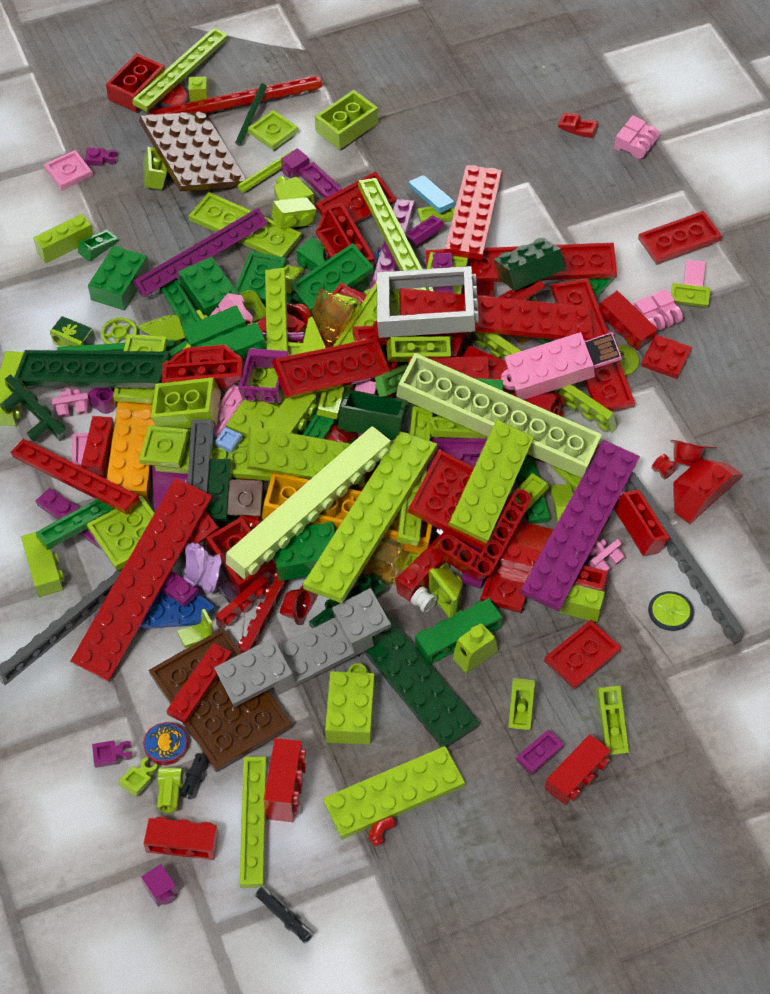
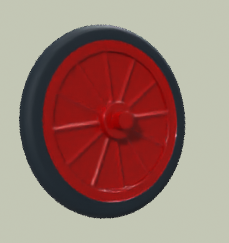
(176, 96)

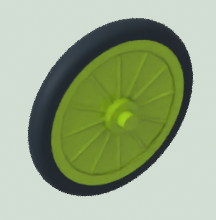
(670, 611)

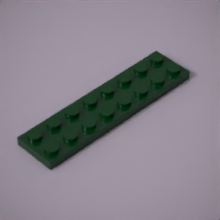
(92, 368)
(420, 686)

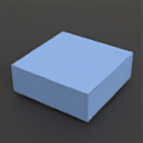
(228, 440)

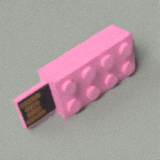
(558, 364)

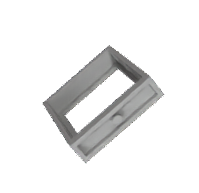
(426, 323)

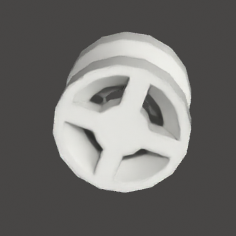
(423, 599)

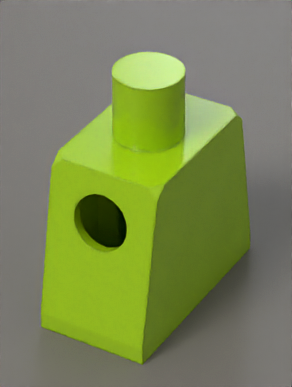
(291, 189)
(477, 645)

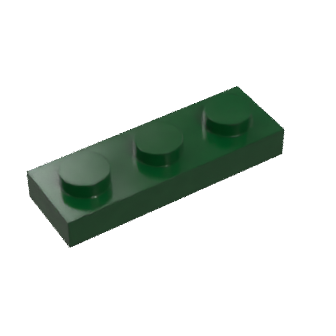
(218, 488)

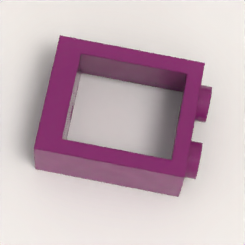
(260, 358)

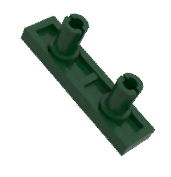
(42, 413)
(364, 583)

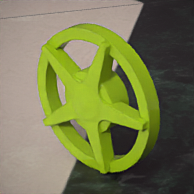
(118, 332)

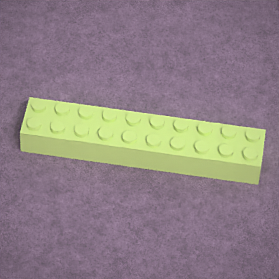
(479, 405)

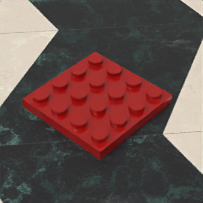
(441, 493)

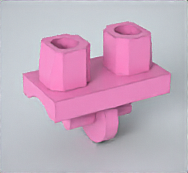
(70, 399)
(611, 552)

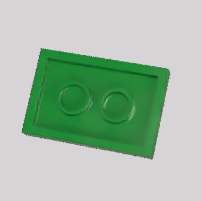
(253, 273)

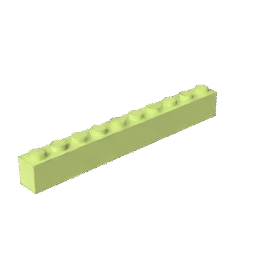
(307, 503)

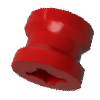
(664, 466)

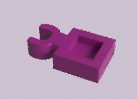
(98, 156)
(107, 753)

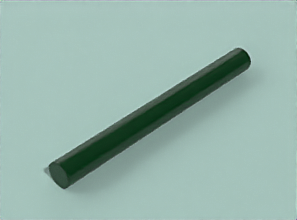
(251, 113)

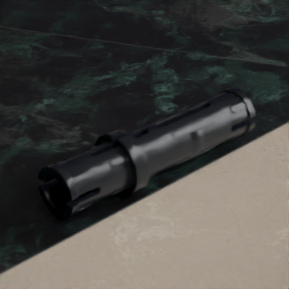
(289, 918)

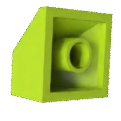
(166, 326)
(447, 589)

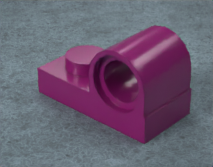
(102, 399)

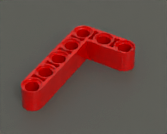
(495, 543)

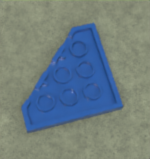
(169, 613)

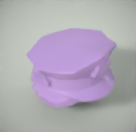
(201, 568)

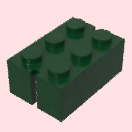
(529, 263)
(364, 410)

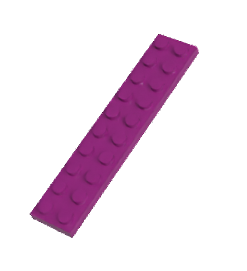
(579, 526)

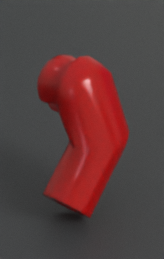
(378, 828)

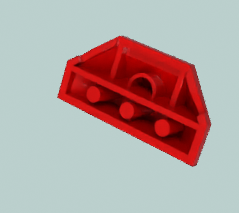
(339, 231)
(204, 362)
(701, 487)

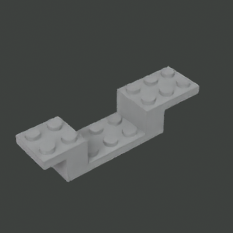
(307, 654)

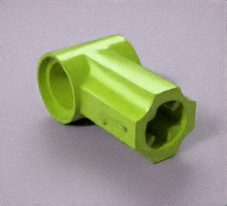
(169, 783)

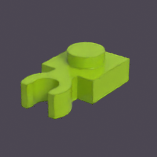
(136, 779)

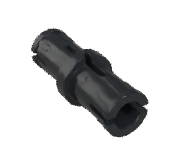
(194, 776)

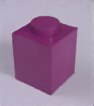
(293, 162)
(159, 886)

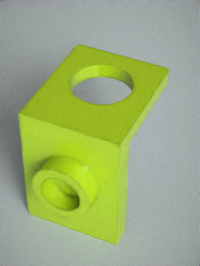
(196, 633)

